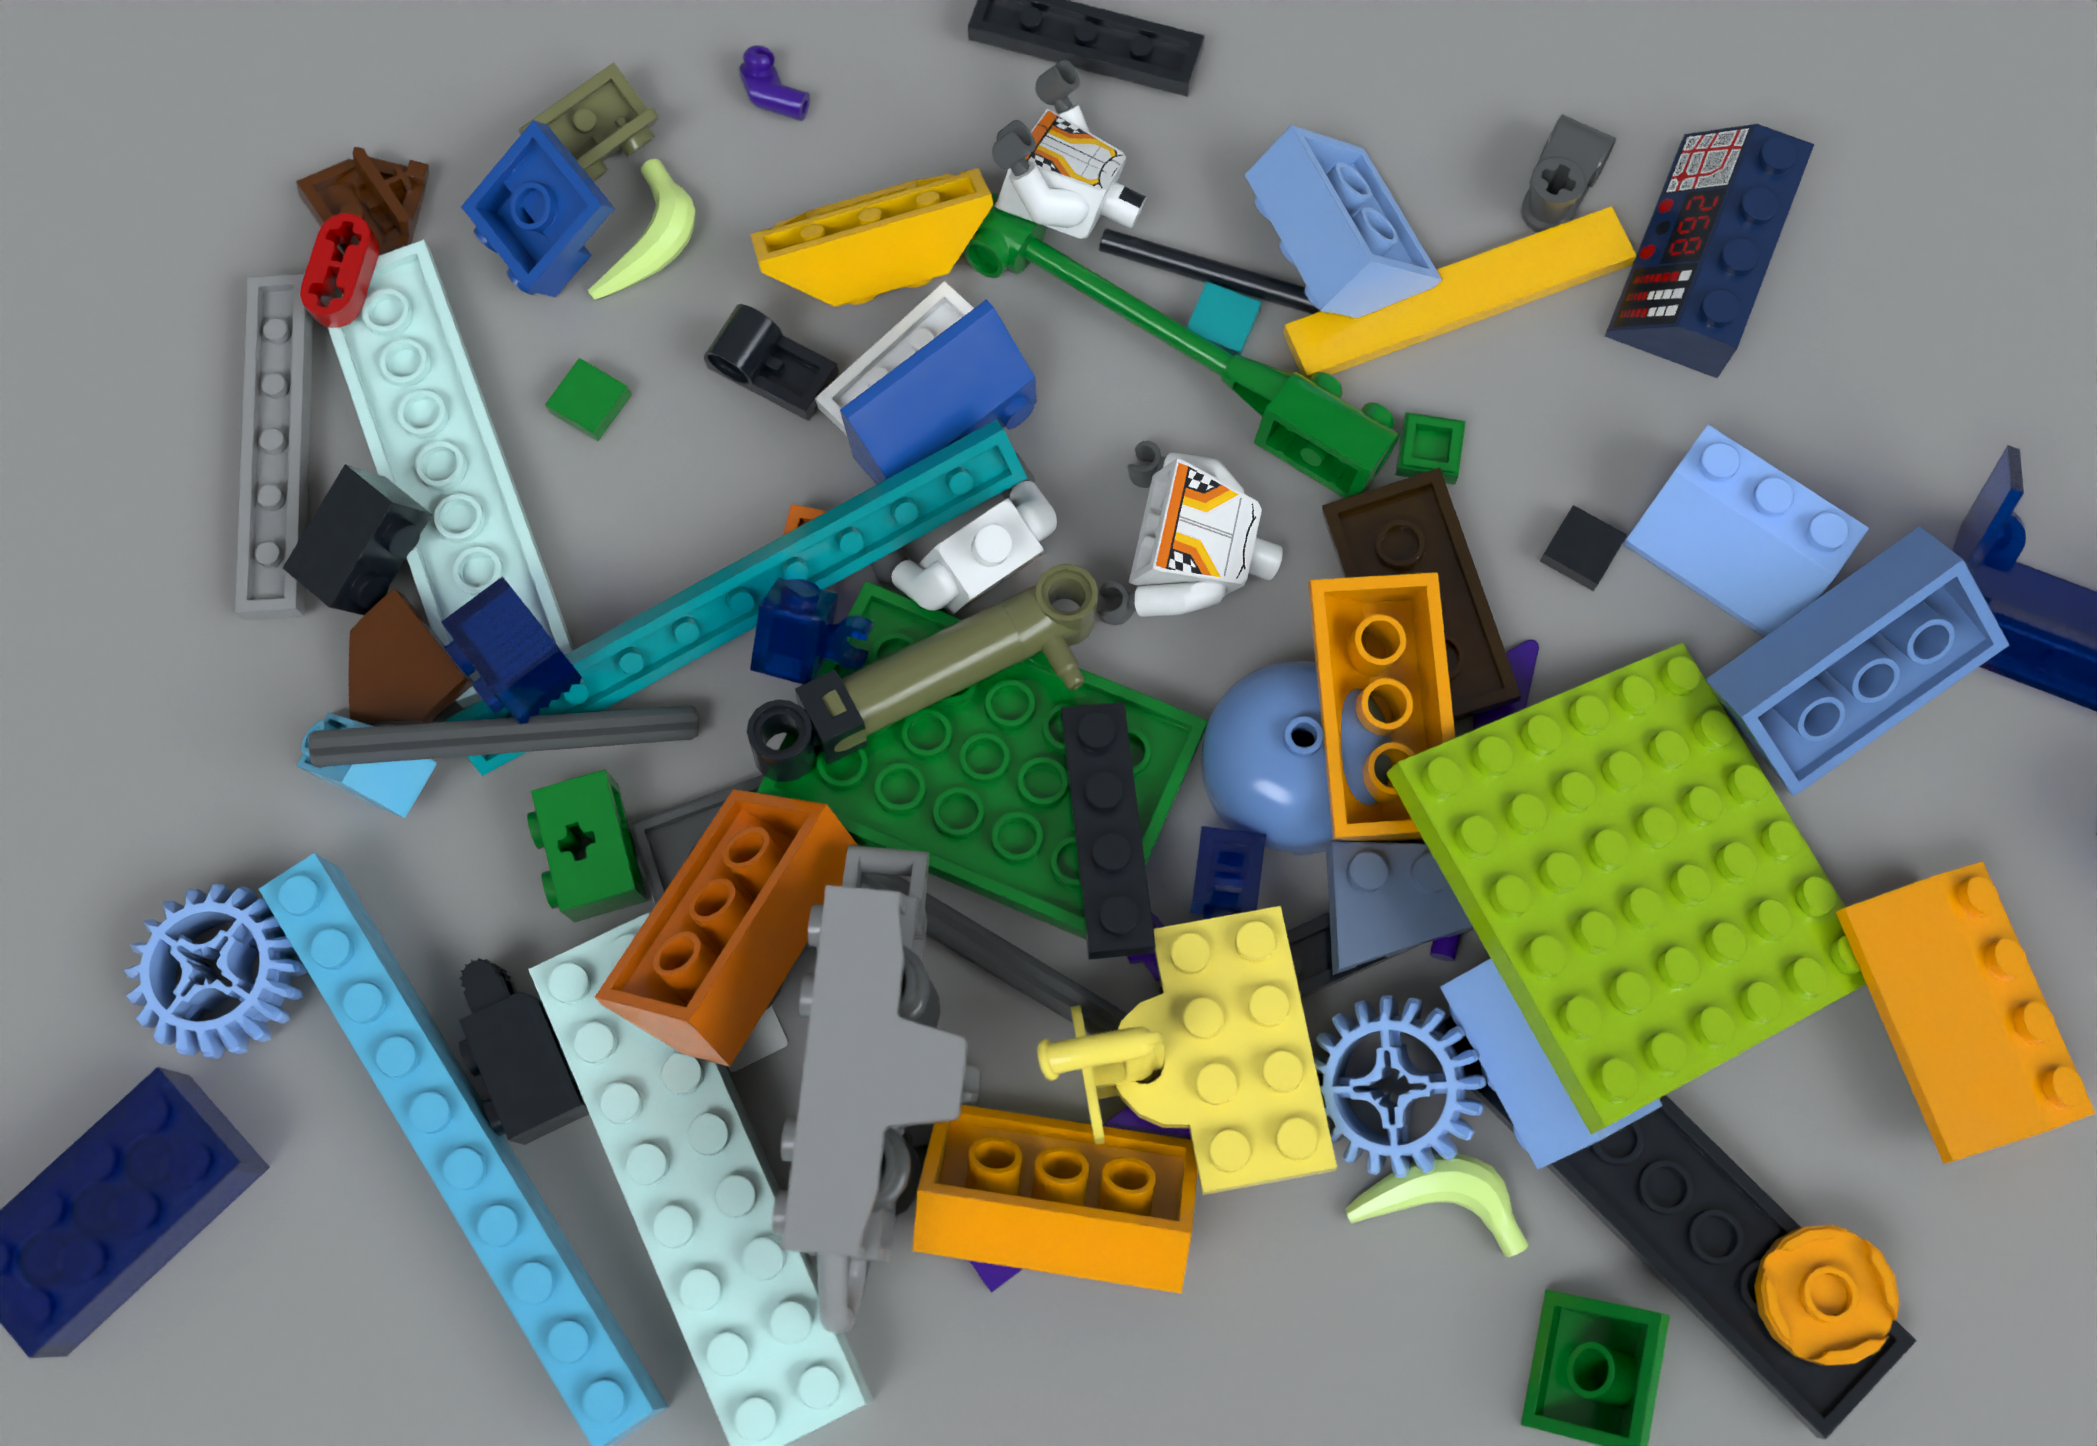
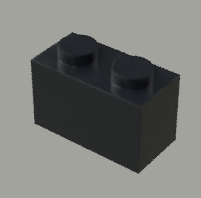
(357, 541)

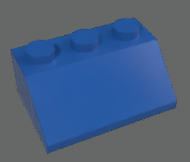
(941, 395)

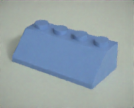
(1859, 659)

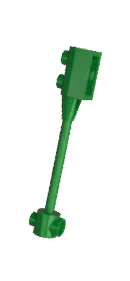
(1301, 416)

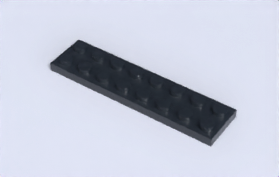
(1703, 1236)

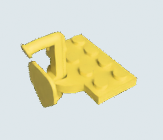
(1226, 1050)

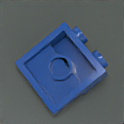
(538, 211)

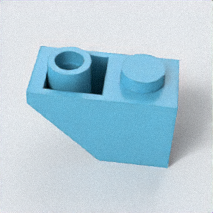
(384, 784)

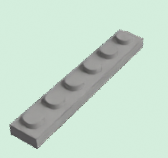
(273, 447)

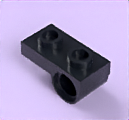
(768, 363)

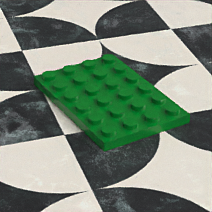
(987, 772)

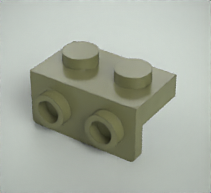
(600, 120)

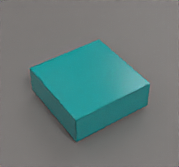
(1224, 317)

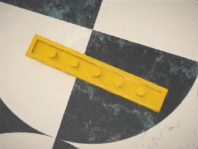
(1467, 294)

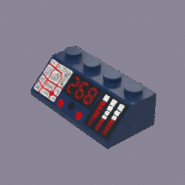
(1709, 245)

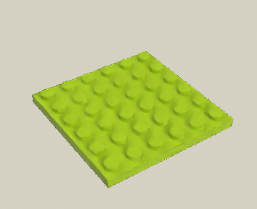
(1632, 881)

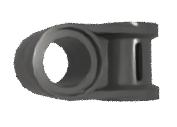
(1565, 173)

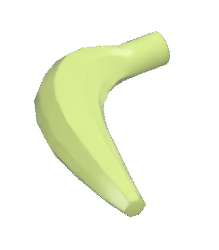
(662, 239)
(1456, 1181)

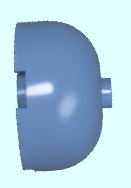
(1260, 774)

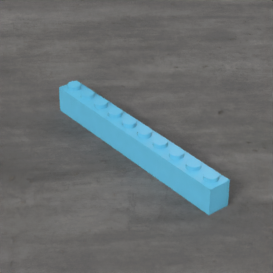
(462, 1153)

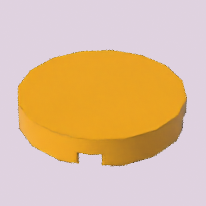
(1826, 1295)

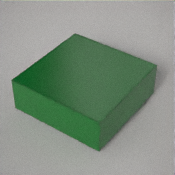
(588, 399)
(1429, 445)

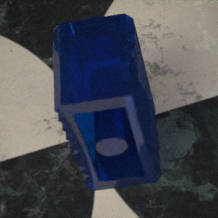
(510, 652)

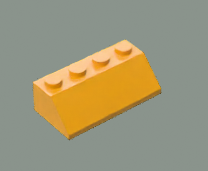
(1391, 645)
(1964, 1013)
(1054, 1201)

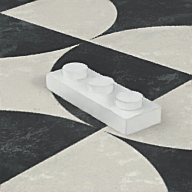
(908, 336)

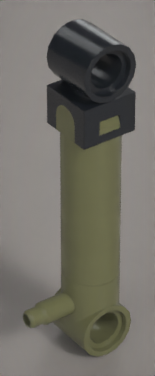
(845, 710)

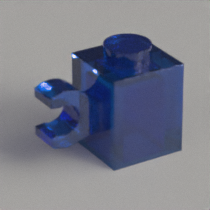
(799, 633)
(1227, 872)

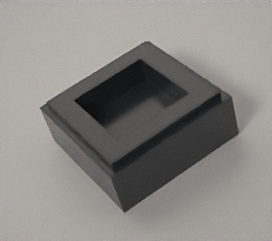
(1583, 548)

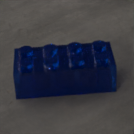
(116, 1211)

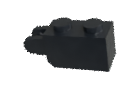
(517, 1057)

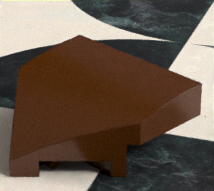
(376, 190)
(400, 667)

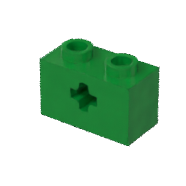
(611, 872)

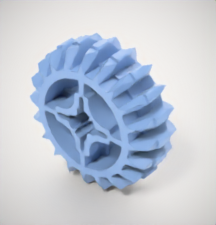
(178, 1009)
(1397, 1114)

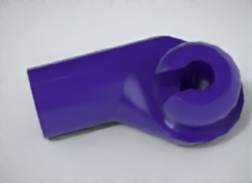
(765, 87)

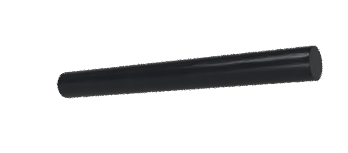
(1206, 270)

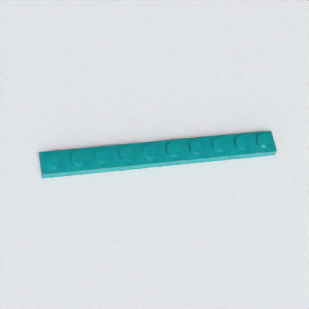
(818, 552)

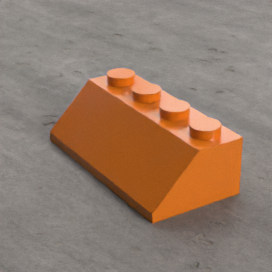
(729, 925)

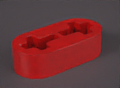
(348, 271)

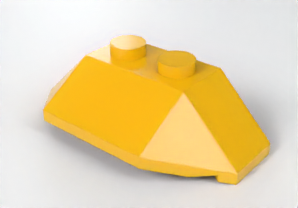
(876, 239)

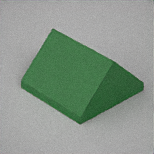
(1595, 1370)

